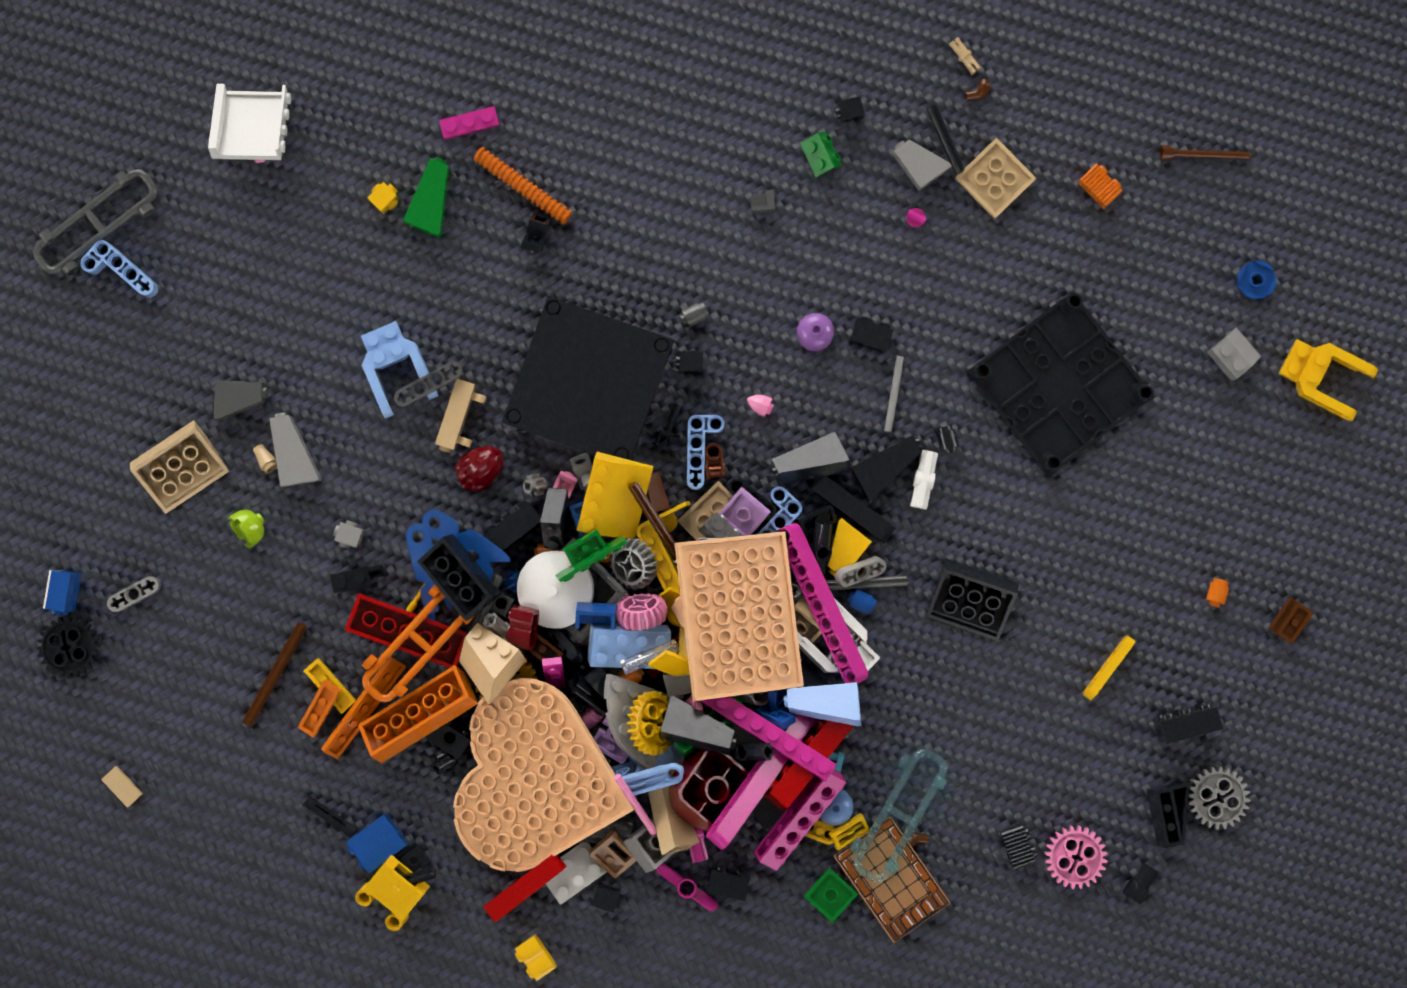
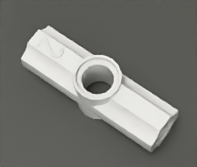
(924, 479)

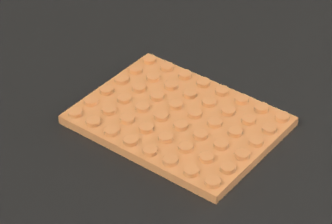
(738, 615)

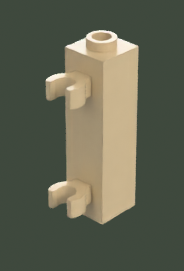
(455, 416)

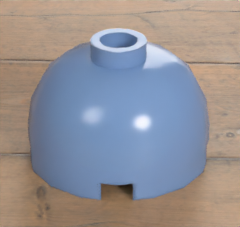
(839, 810)

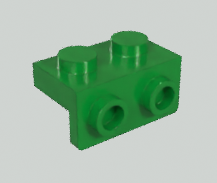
(821, 153)

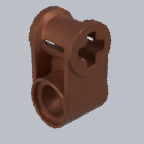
(714, 463)

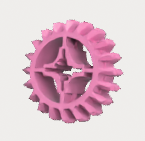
(641, 612)

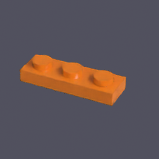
(319, 708)

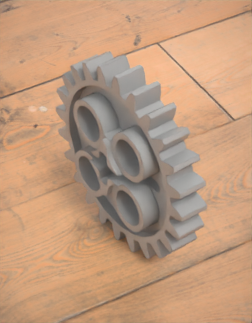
(1225, 813)

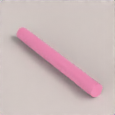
(634, 802)

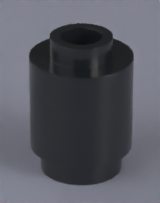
(947, 439)

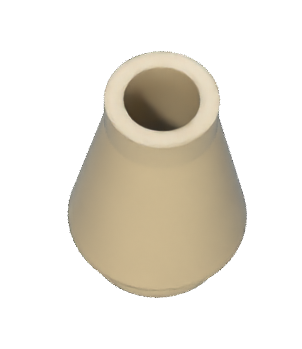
(265, 459)

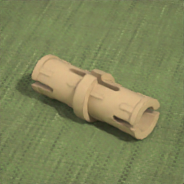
(965, 55)

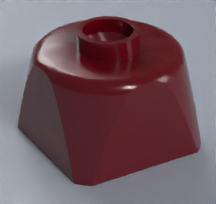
(706, 787)

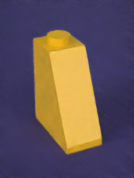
(846, 546)

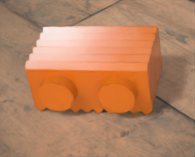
(1100, 185)

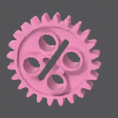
(1092, 863)

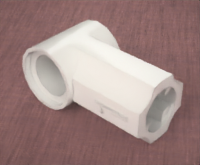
(496, 625)

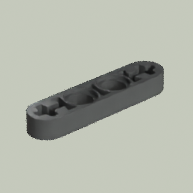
(429, 386)

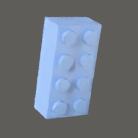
(610, 646)

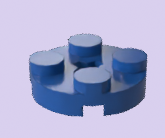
(1266, 276)

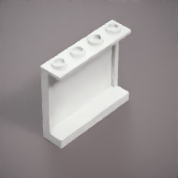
(249, 124)

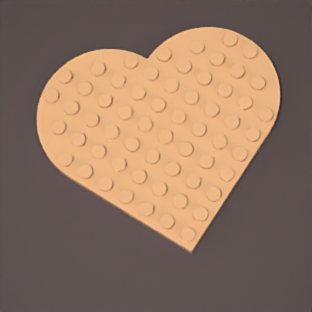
(535, 780)

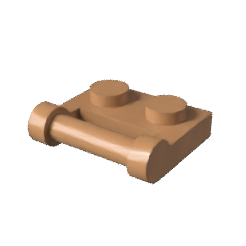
(609, 858)

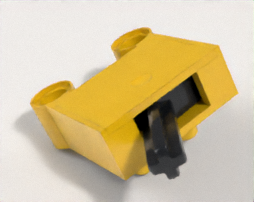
(396, 889)

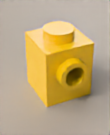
(384, 197)

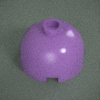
(815, 332)

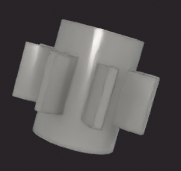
(535, 485)

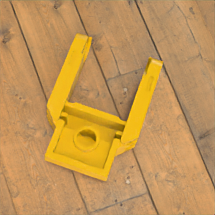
(1307, 367)

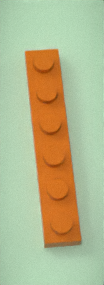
(362, 708)

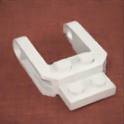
(859, 636)

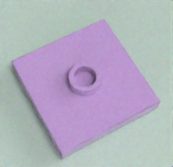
(745, 512)

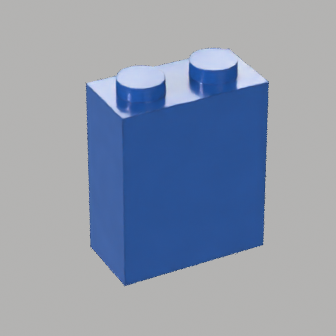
(376, 843)

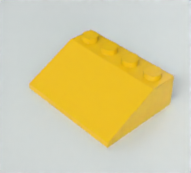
(608, 500)

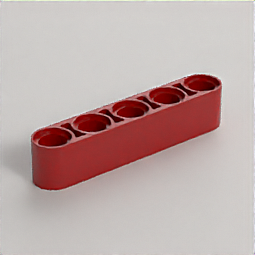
(524, 887)

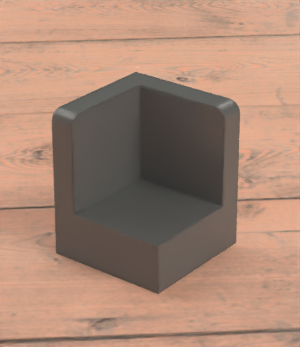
(763, 202)

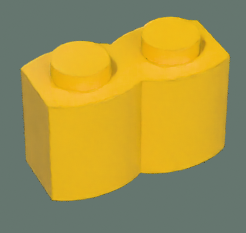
(535, 957)

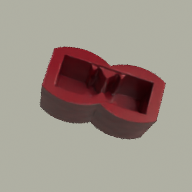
(523, 627)

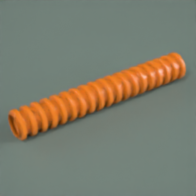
(522, 185)

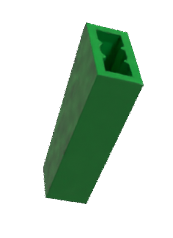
(429, 201)

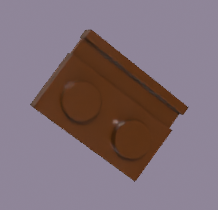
(1290, 620)

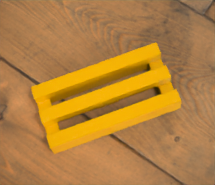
(847, 829)

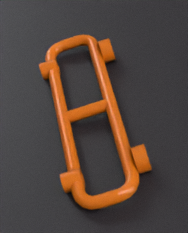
(372, 664)

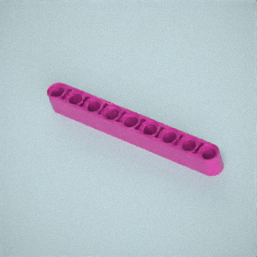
(823, 606)
(753, 789)

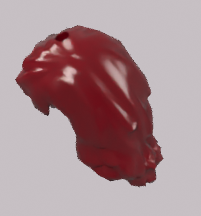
(479, 468)

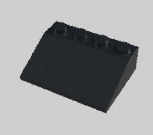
(972, 599)

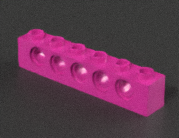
(798, 819)

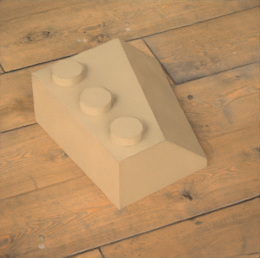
(489, 661)

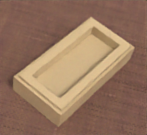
(122, 786)

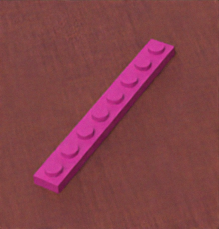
(770, 733)

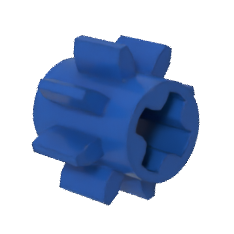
(511, 580)

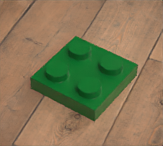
(830, 894)

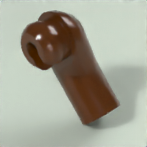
(980, 93)
(918, 838)

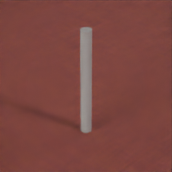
(894, 393)

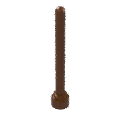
(1168, 152)

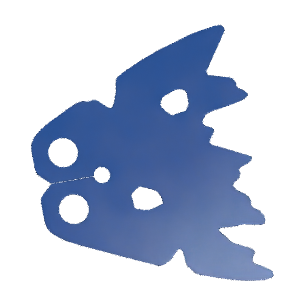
(469, 539)

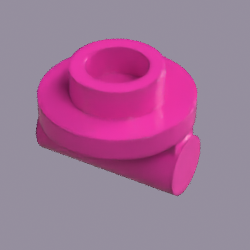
(915, 217)

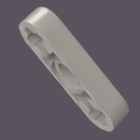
(852, 571)
(123, 605)

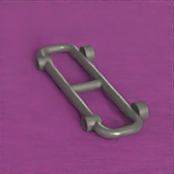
(69, 265)

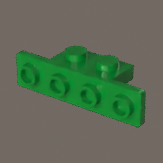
(587, 551)

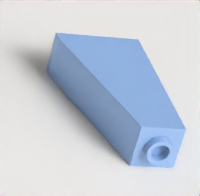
(826, 702)

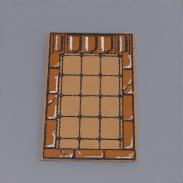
(904, 897)

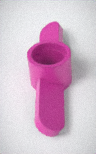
(697, 894)

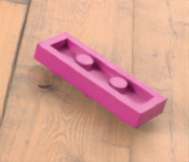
(469, 123)
(554, 672)

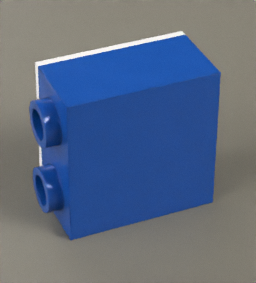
(62, 592)

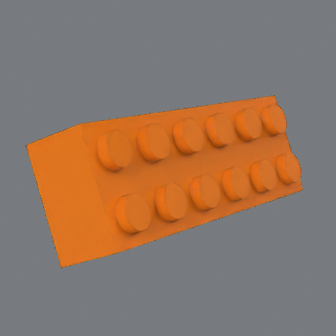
(418, 714)

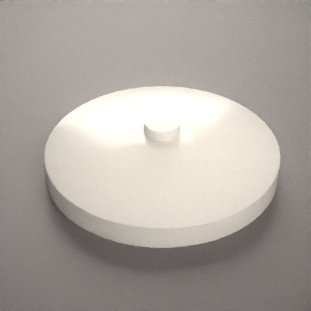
(543, 591)

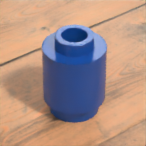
(861, 601)

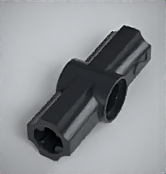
(822, 539)
(752, 751)

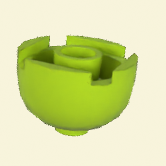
(247, 526)

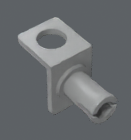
(583, 470)

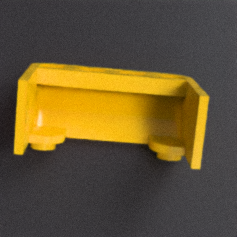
(667, 569)
(667, 661)

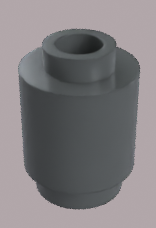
(694, 314)

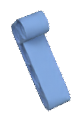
(123, 271)
(699, 452)
(783, 512)

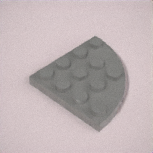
(619, 697)

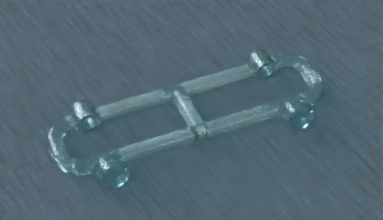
(861, 846)

